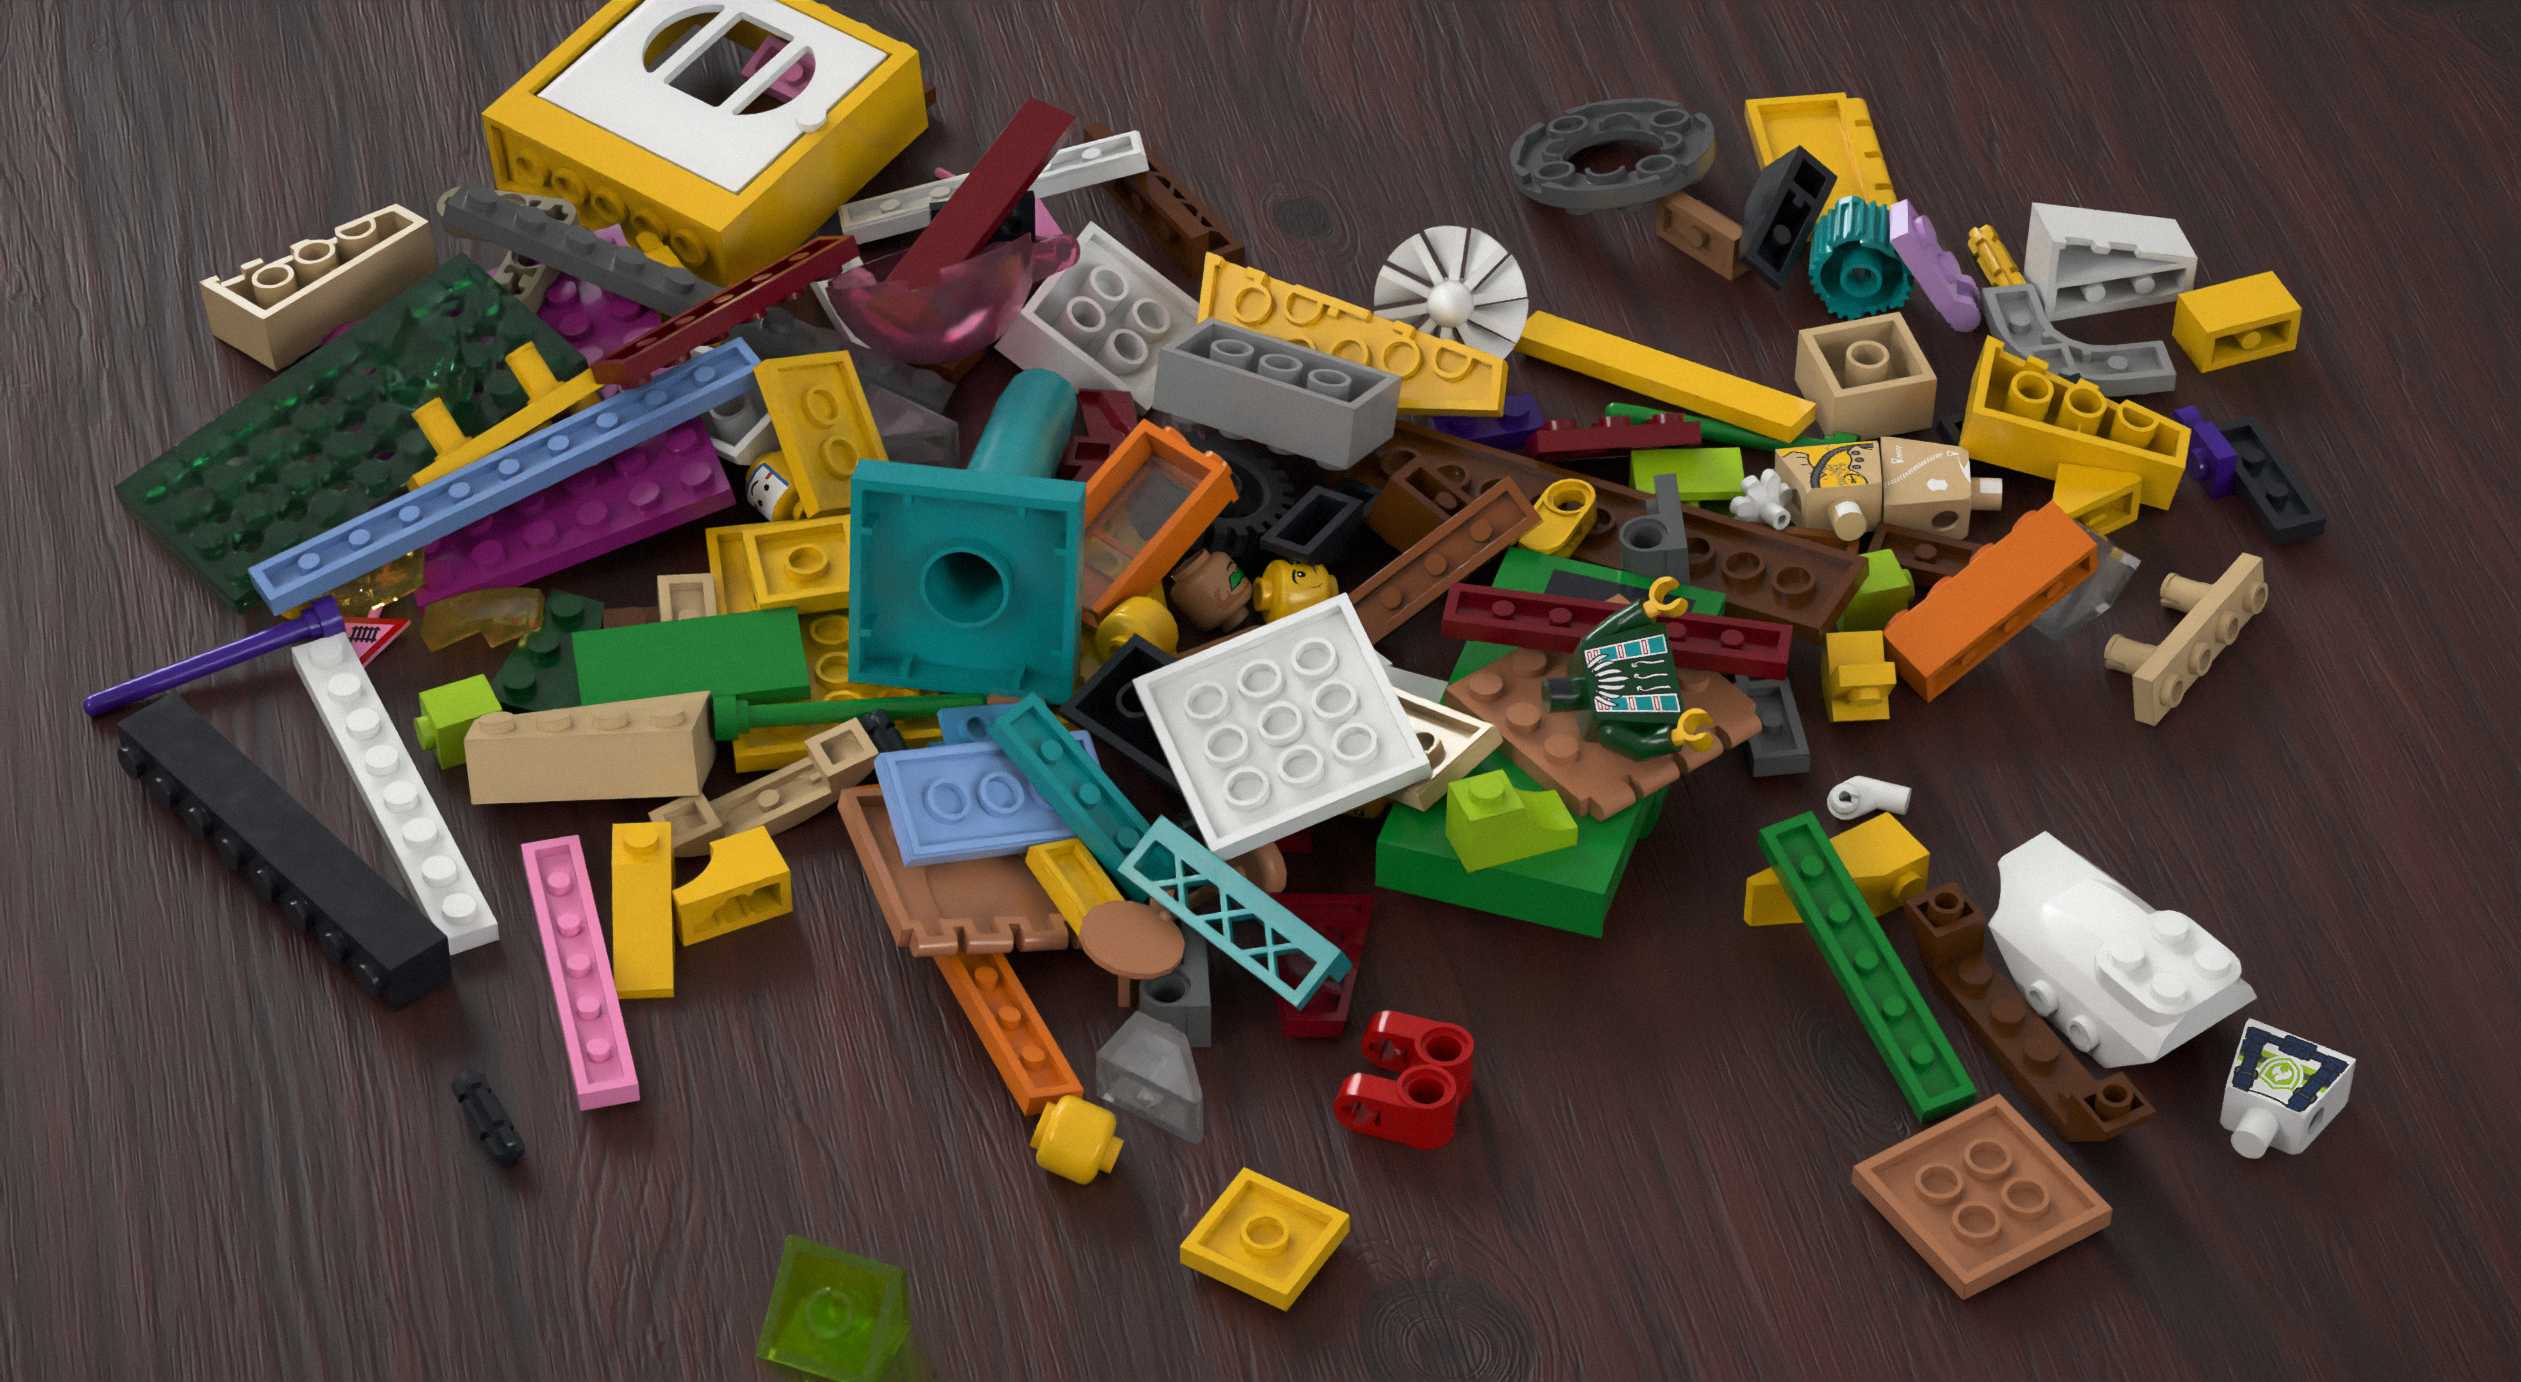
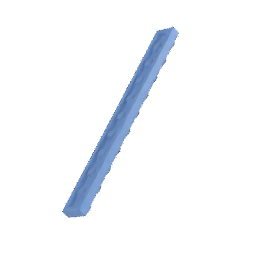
(504, 477)

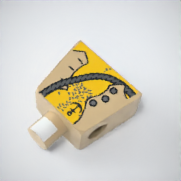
(1833, 486)

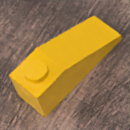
(1879, 857)
(643, 910)

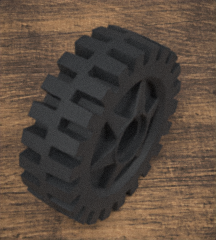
(1260, 505)

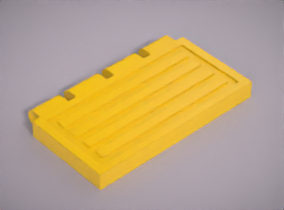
(1834, 132)

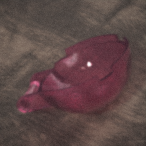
(949, 317)

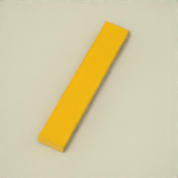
(1665, 377)

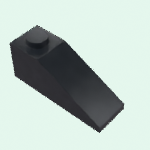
(1783, 214)

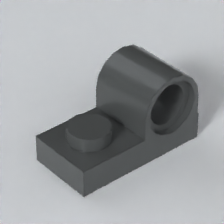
(1657, 542)
(1183, 994)

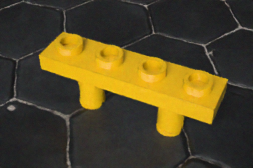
(546, 404)

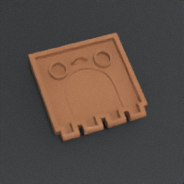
(1582, 771)
(941, 905)

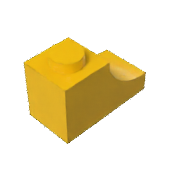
(737, 889)

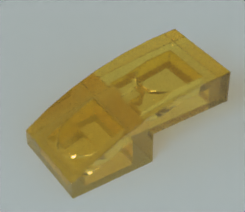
(381, 584)
(496, 612)

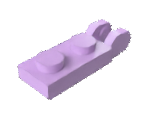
(1934, 270)

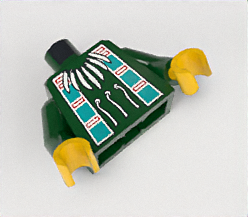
(1628, 684)

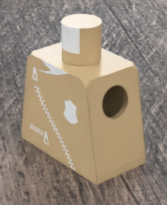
(1931, 487)

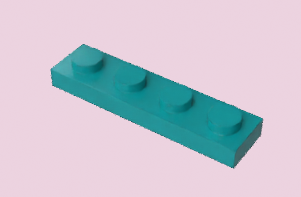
(1077, 790)

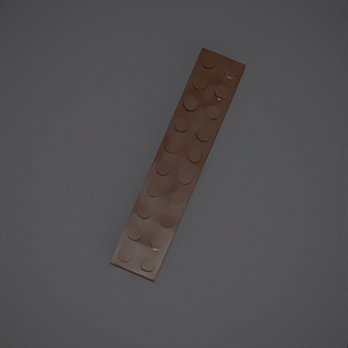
(1759, 569)

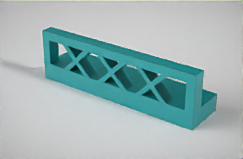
(1252, 904)

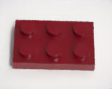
(1611, 437)

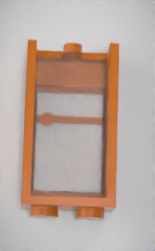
(1146, 514)

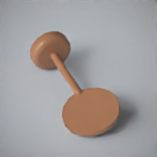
(1146, 943)

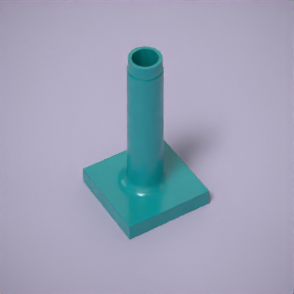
(975, 568)

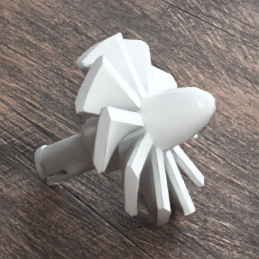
(1453, 298)

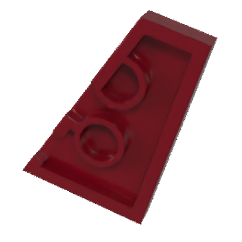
(1344, 923)

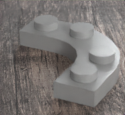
(2119, 370)

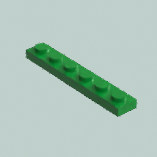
(1867, 967)

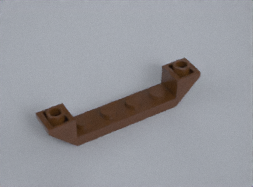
(2075, 1105)

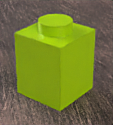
(1880, 596)
(449, 715)

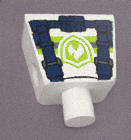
(2282, 1090)

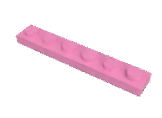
(580, 973)

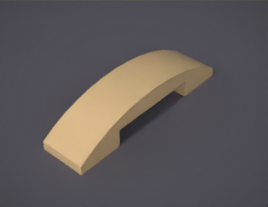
(778, 800)

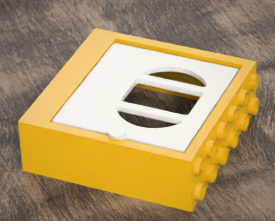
(697, 175)

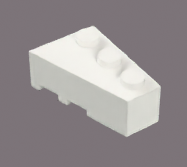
(2104, 260)

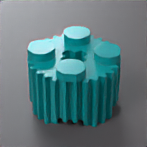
(1855, 261)

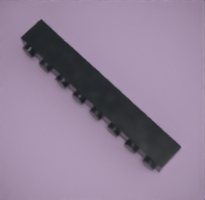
(284, 852)

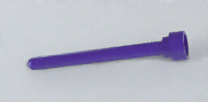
(316, 622)

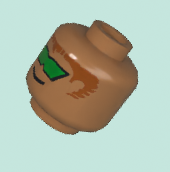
(1211, 591)

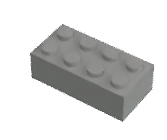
(1276, 393)

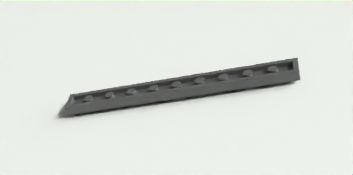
(672, 289)

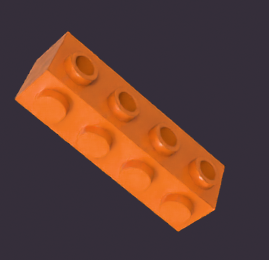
(1989, 600)

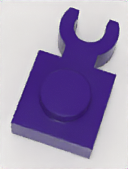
(2209, 454)

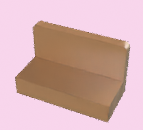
(1700, 233)

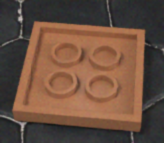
(1981, 1196)

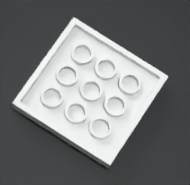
(1282, 728)

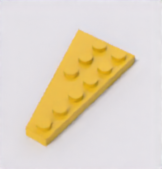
(1435, 373)

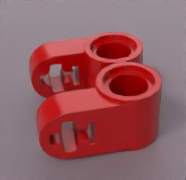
(1424, 1100)

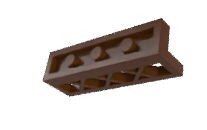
(1169, 212)

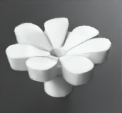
(1763, 500)

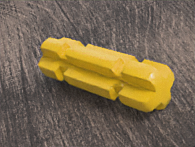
(1994, 257)

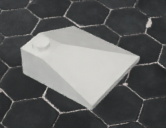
(1101, 321)

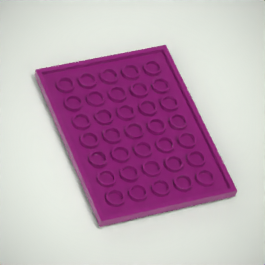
(599, 508)

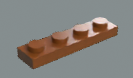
(1443, 557)

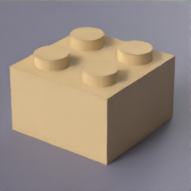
(1866, 377)

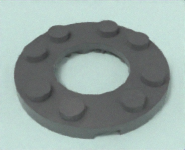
(1542, 155)

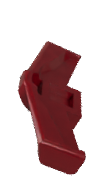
(1107, 421)

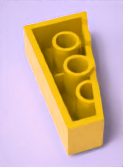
(2035, 419)

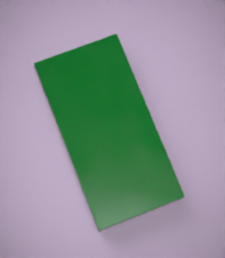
(736, 654)

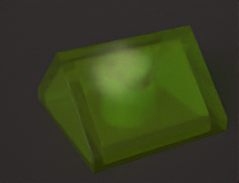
(835, 1313)

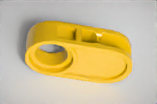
(1561, 529)

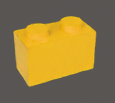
(2236, 321)

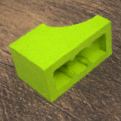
(1501, 824)

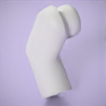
(1864, 794)

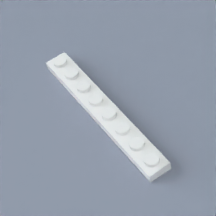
(394, 792)

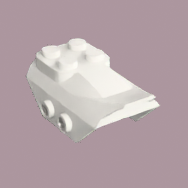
(2105, 961)

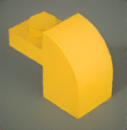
(1855, 676)

